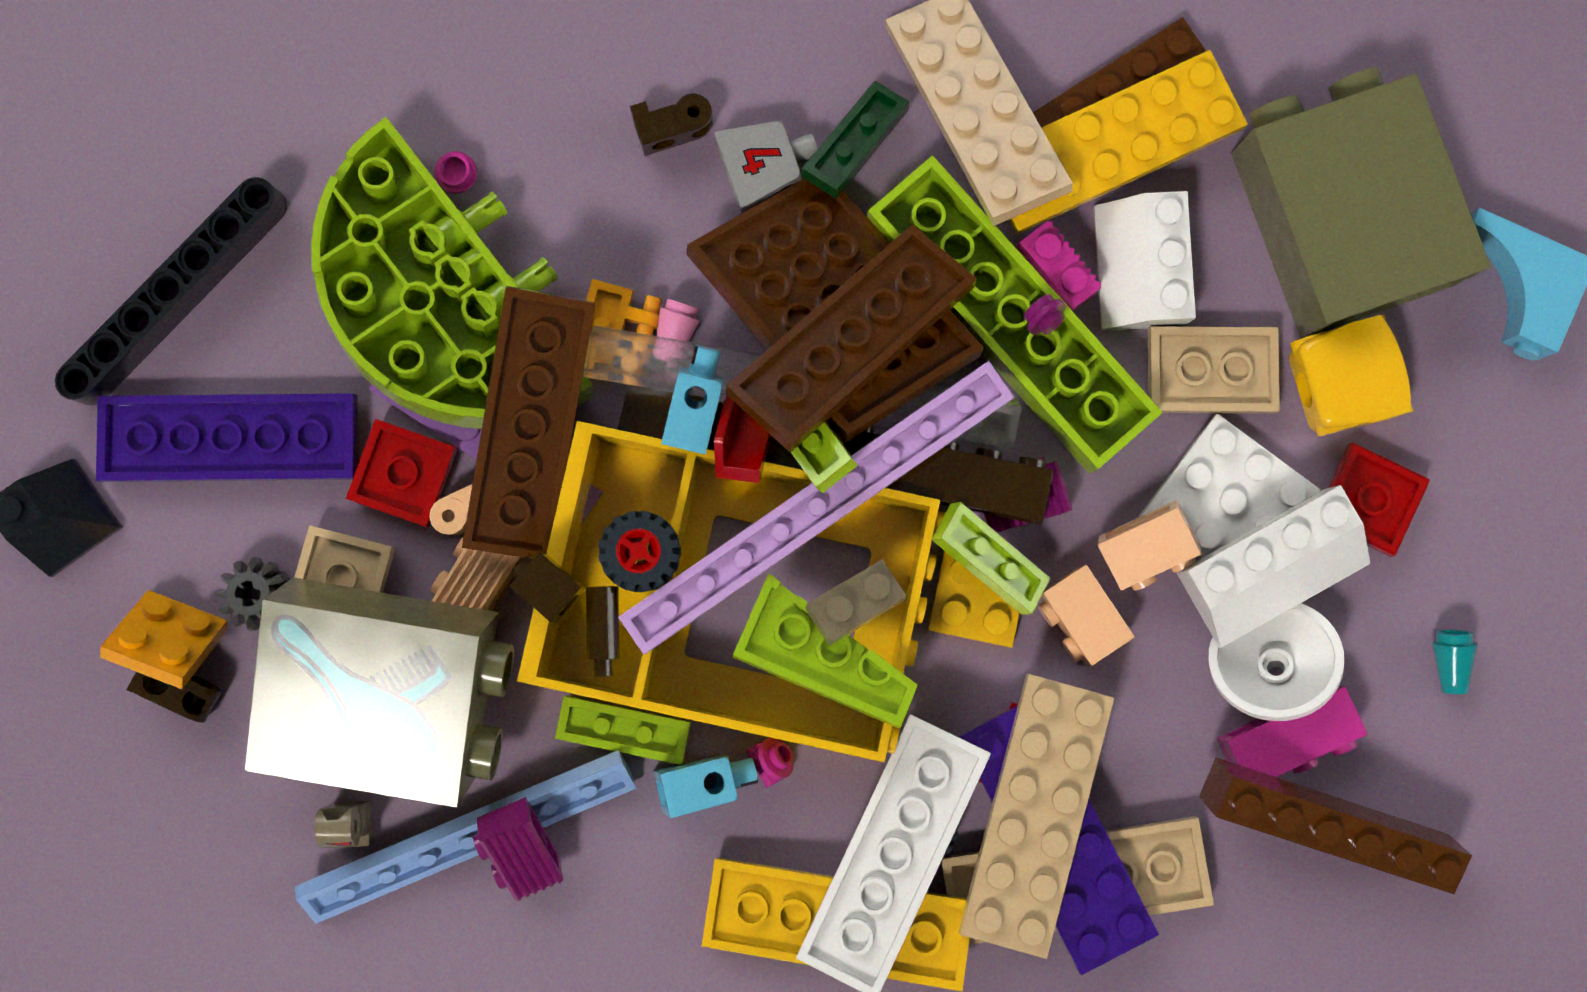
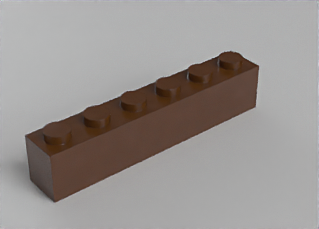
(1334, 826)

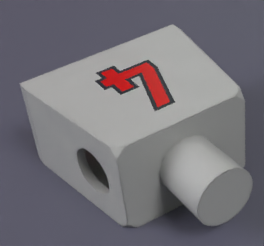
(761, 160)

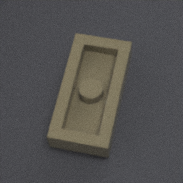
(855, 602)

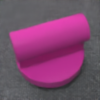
(772, 760)

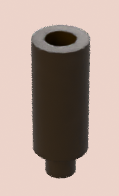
(602, 627)

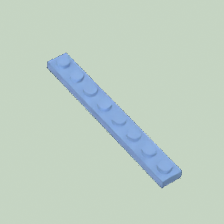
(453, 840)

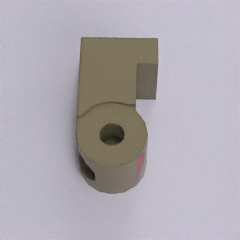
(344, 825)

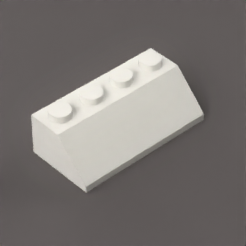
(1277, 565)

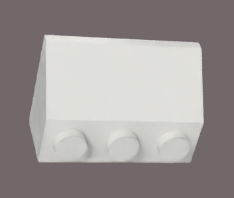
(1144, 261)

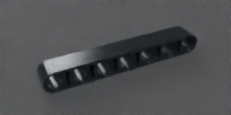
(151, 295)

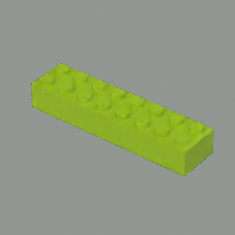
(1059, 375)

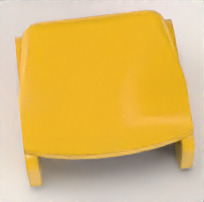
(1350, 376)

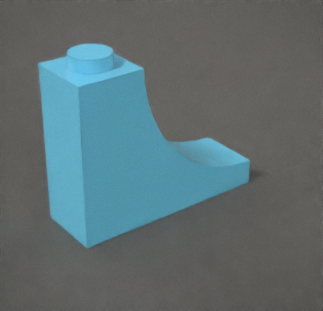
(1539, 281)

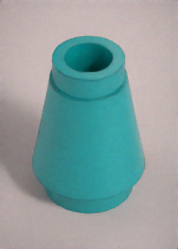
(1454, 659)

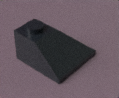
(55, 516)

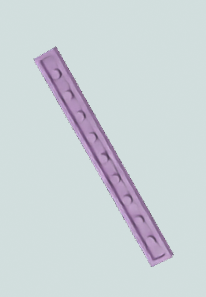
(812, 511)

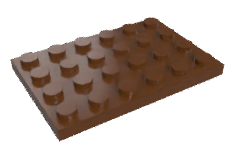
(791, 257)

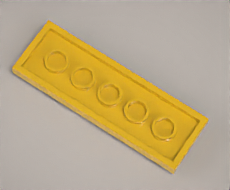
(1138, 133)
(771, 909)

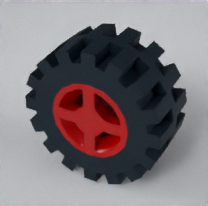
(627, 542)

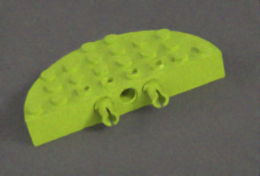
(413, 281)

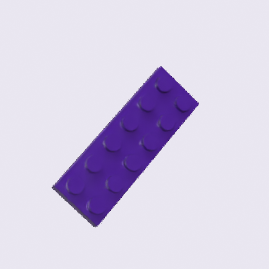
(226, 437)
(1100, 905)

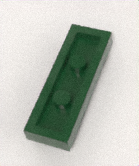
(855, 139)

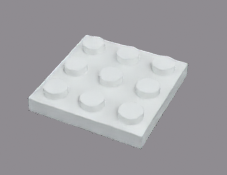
(1229, 485)

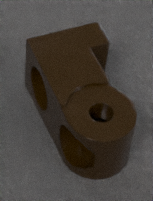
(672, 124)
(191, 702)

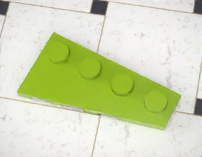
(790, 646)

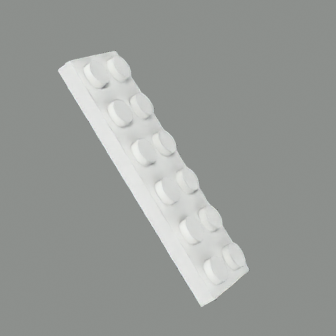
(893, 856)

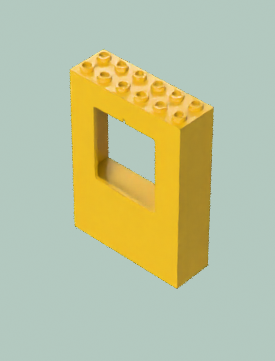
(683, 490)

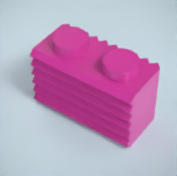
(1059, 265)

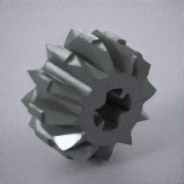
(248, 577)

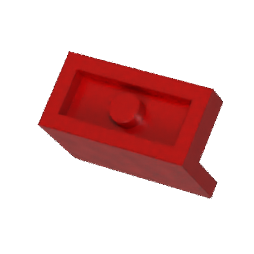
(739, 445)

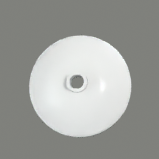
(1296, 642)

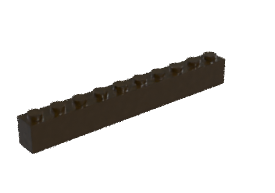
(952, 476)

